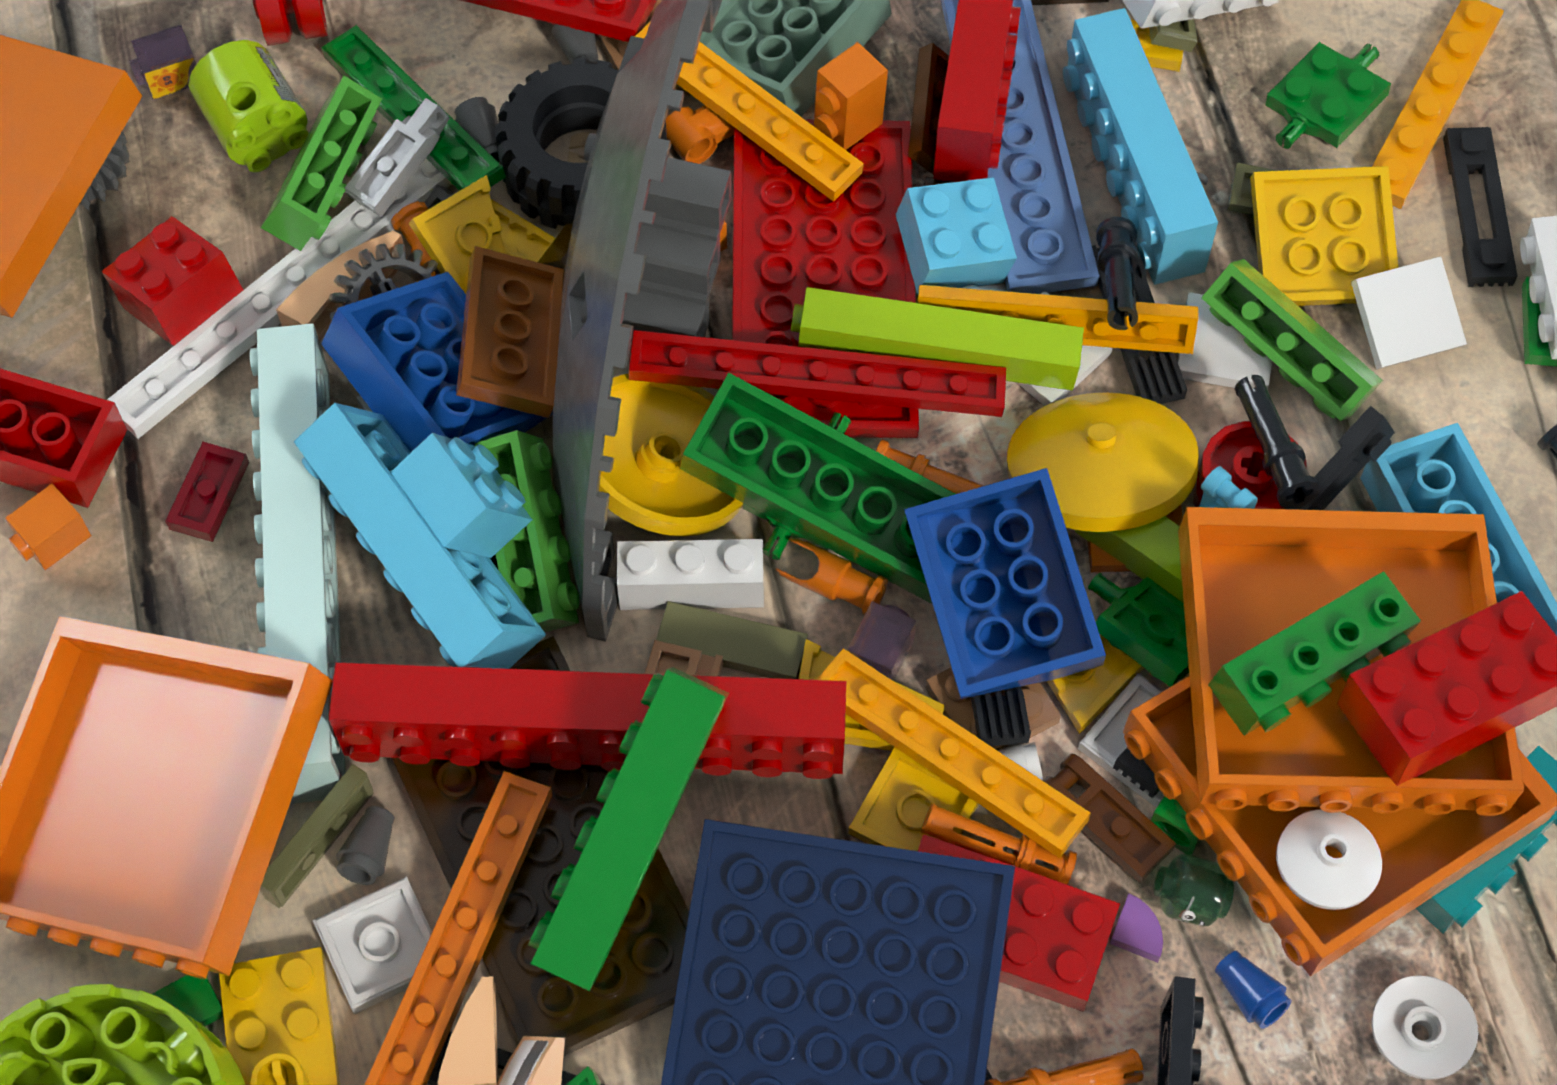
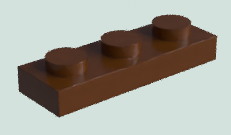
(927, 104)

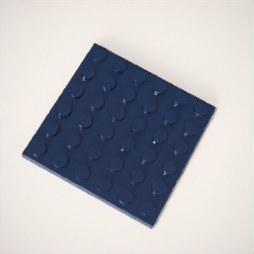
(836, 963)

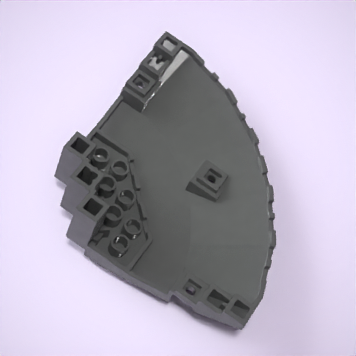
(635, 261)

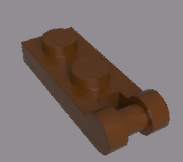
(1113, 820)

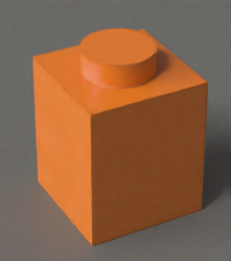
(46, 528)

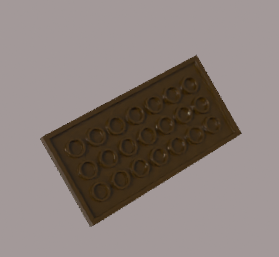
(648, 951)

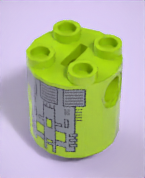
(248, 104)

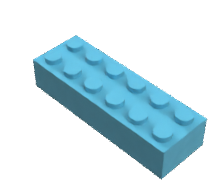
(1139, 146)
(1444, 476)
(451, 590)

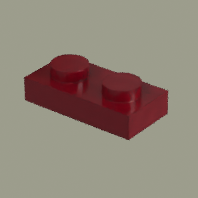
(207, 491)

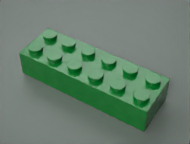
(812, 480)
(629, 828)

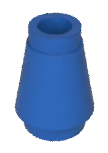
(1253, 990)

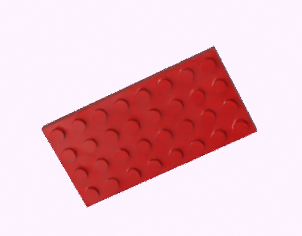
(799, 239)

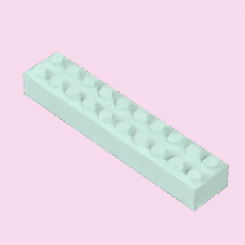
(296, 529)

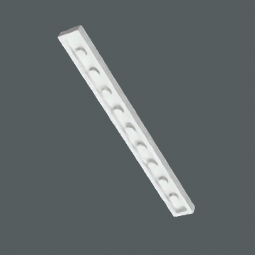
(234, 326)

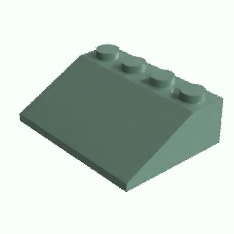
(789, 40)

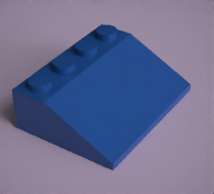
(405, 363)
(1005, 585)

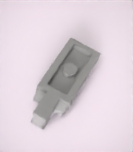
(397, 158)

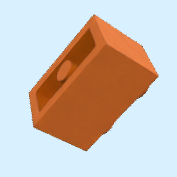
(850, 96)

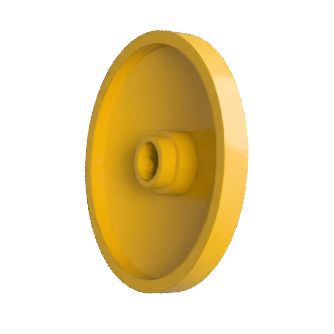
(647, 455)
(1109, 459)

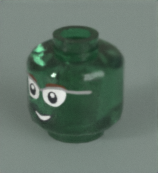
(1193, 890)

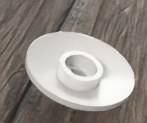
(1319, 877)
(1438, 1009)

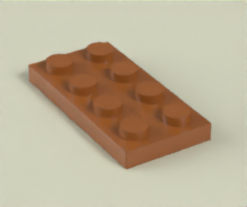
(510, 332)

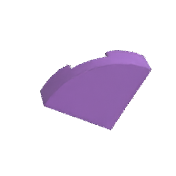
(1138, 930)

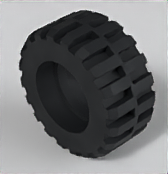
(536, 115)

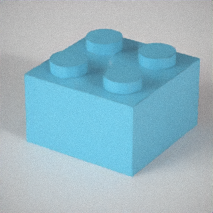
(956, 234)
(462, 495)

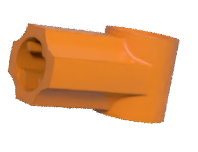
(696, 132)

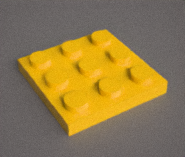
(1323, 230)

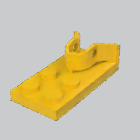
(281, 1020)

